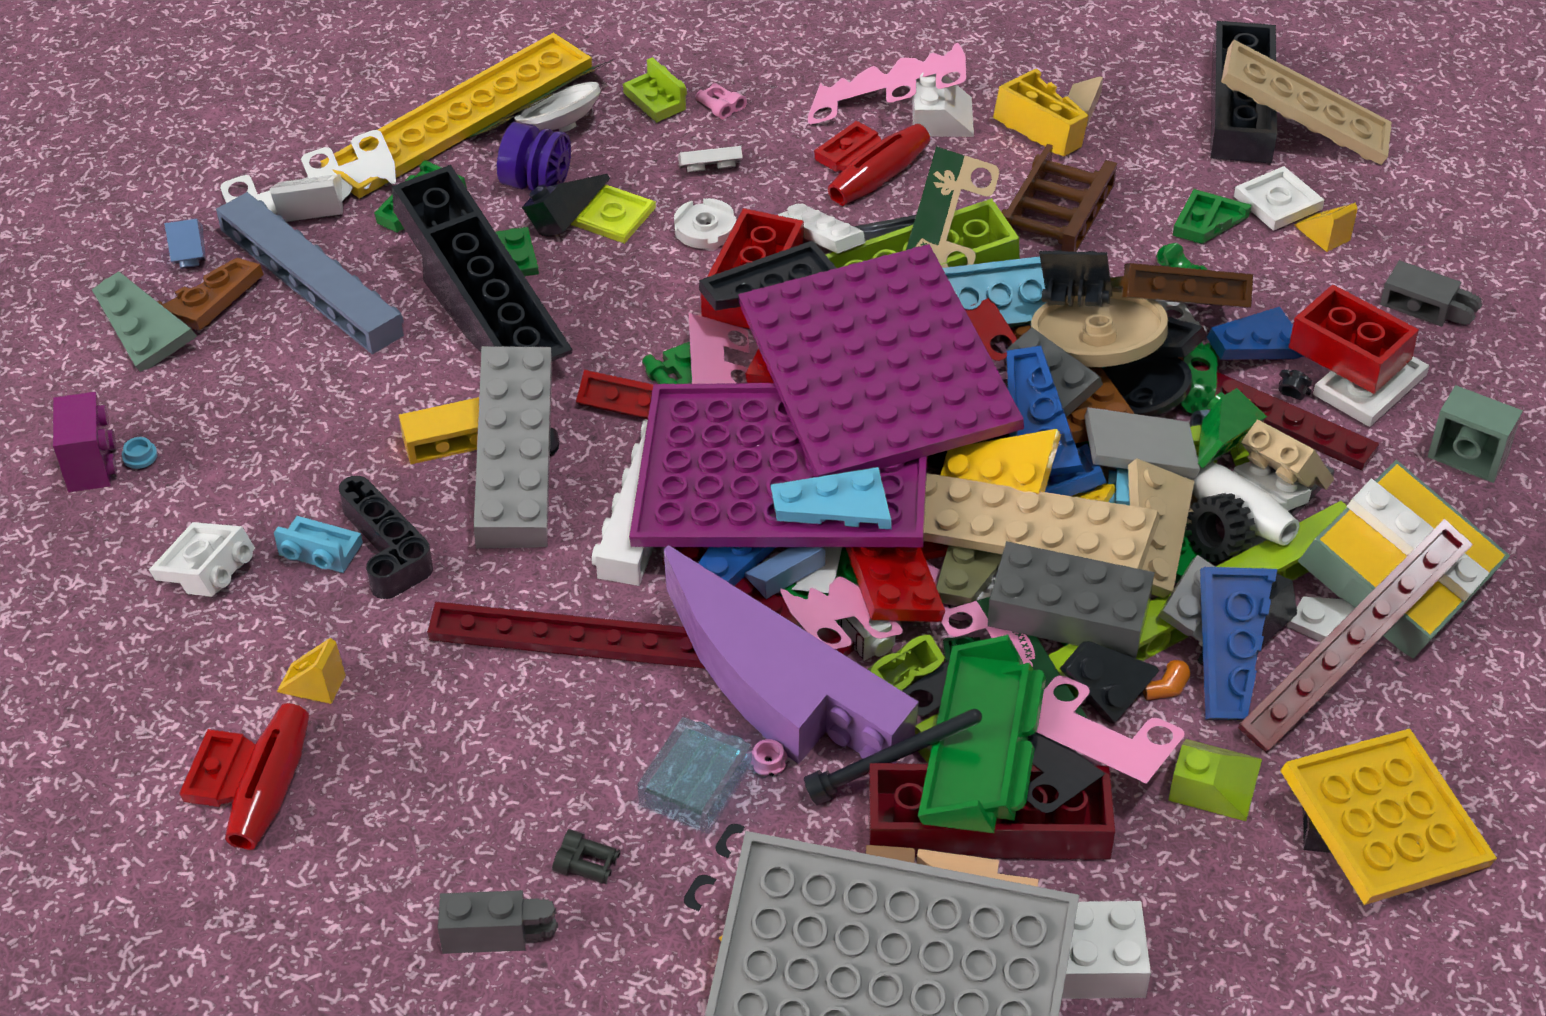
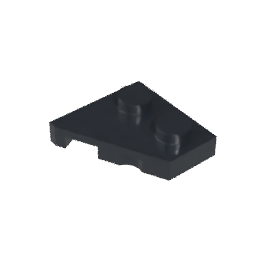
(1110, 676)

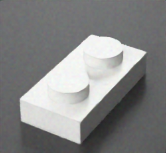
(721, 156)

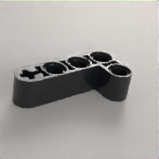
(403, 551)

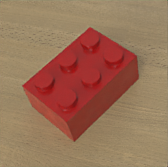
(1353, 338)

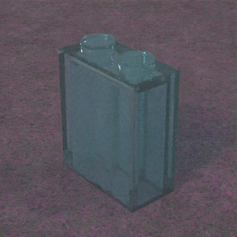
(695, 774)

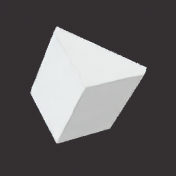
(308, 197)

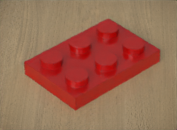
(896, 584)

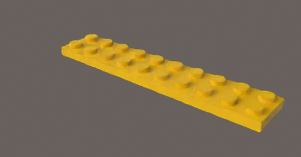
(470, 107)

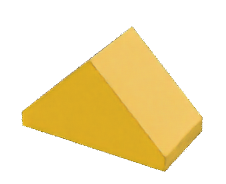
(1330, 227)
(315, 674)

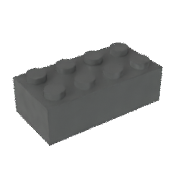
(1070, 598)

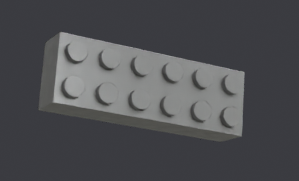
(513, 448)

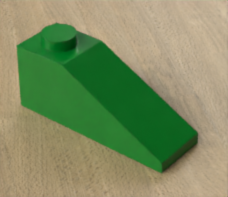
(1226, 425)

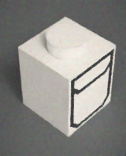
(865, 643)

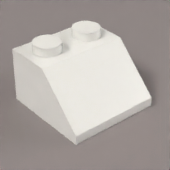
(942, 111)

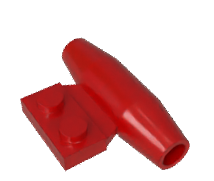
(867, 159)
(248, 773)

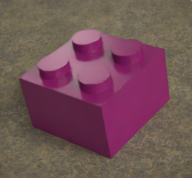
(83, 441)

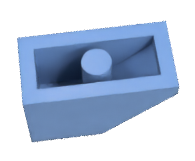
(185, 242)

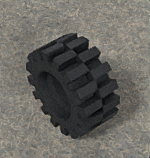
(1234, 521)

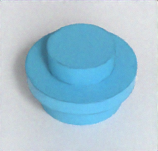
(139, 453)

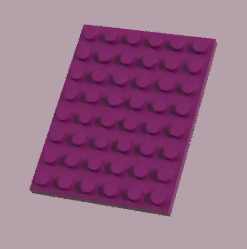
(878, 363)
(713, 467)

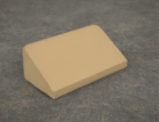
(1087, 94)

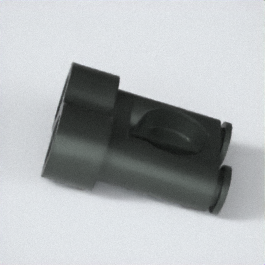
(570, 857)

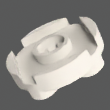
(691, 222)

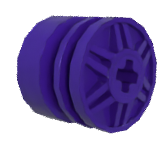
(533, 157)

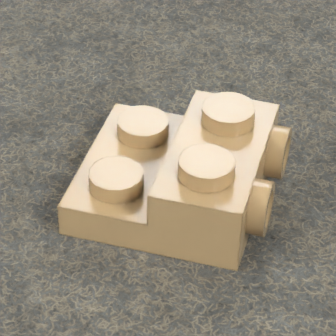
(1286, 455)

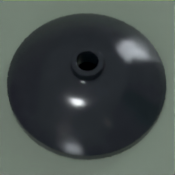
(1152, 384)

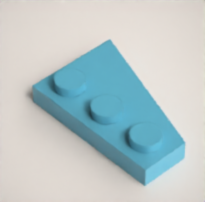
(842, 497)

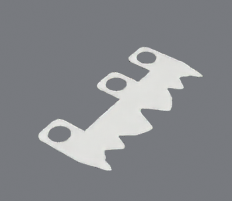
(369, 164)

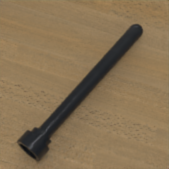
(823, 785)

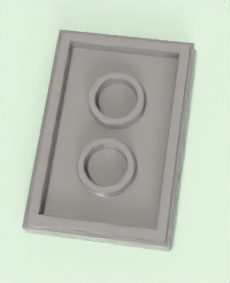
(1122, 437)

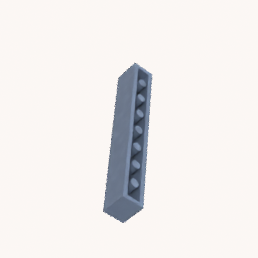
(311, 273)

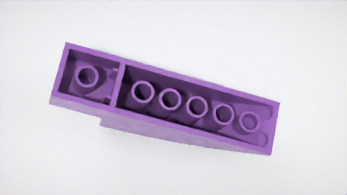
(781, 674)

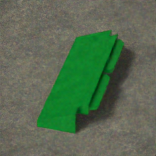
(988, 766)

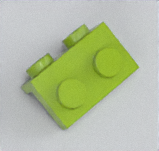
(657, 92)

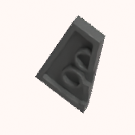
(1072, 378)

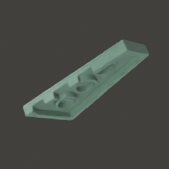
(141, 322)

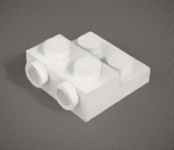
(204, 558)

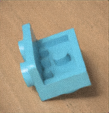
(318, 544)

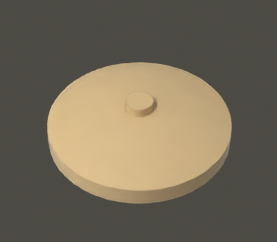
(1105, 334)

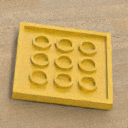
(1387, 815)

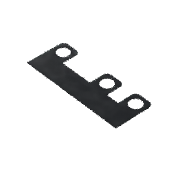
(1061, 765)

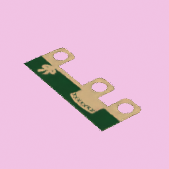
(945, 179)

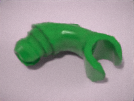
(1173, 256)

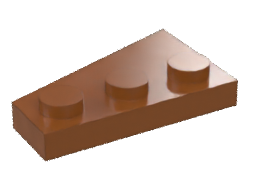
(220, 288)

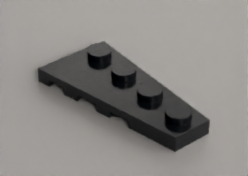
(794, 263)

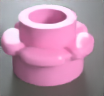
(768, 749)

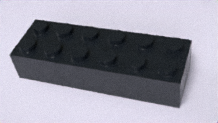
(1239, 124)

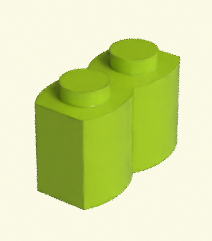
(909, 663)

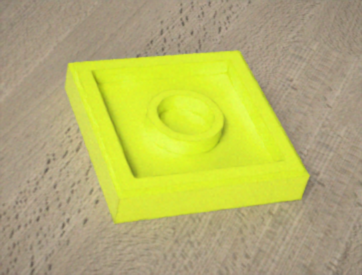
(614, 213)

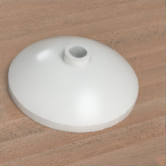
(561, 108)

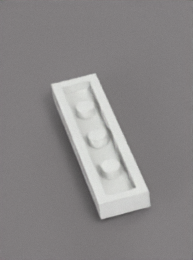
(825, 229)
(1407, 531)

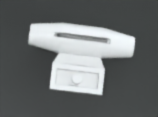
(1262, 491)

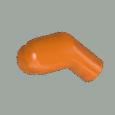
(1171, 683)

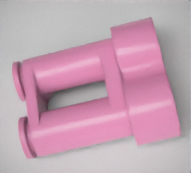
(727, 101)

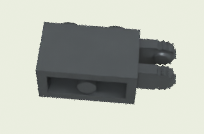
(1428, 296)
(492, 921)

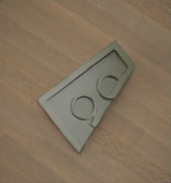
(966, 574)

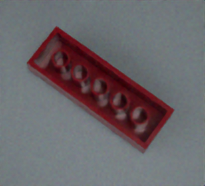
(1073, 831)

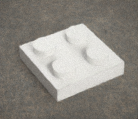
(1279, 198)

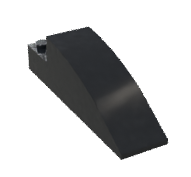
(471, 267)

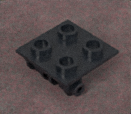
(1076, 275)

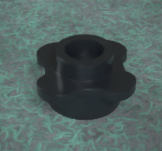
(1294, 384)

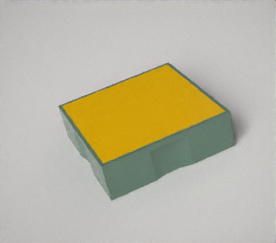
(1357, 558)

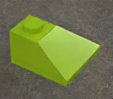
(1214, 779)

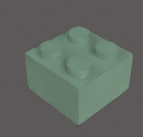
(1474, 433)

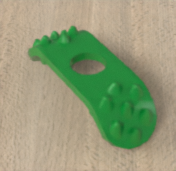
(1204, 382)

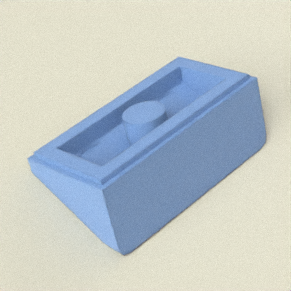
(785, 569)

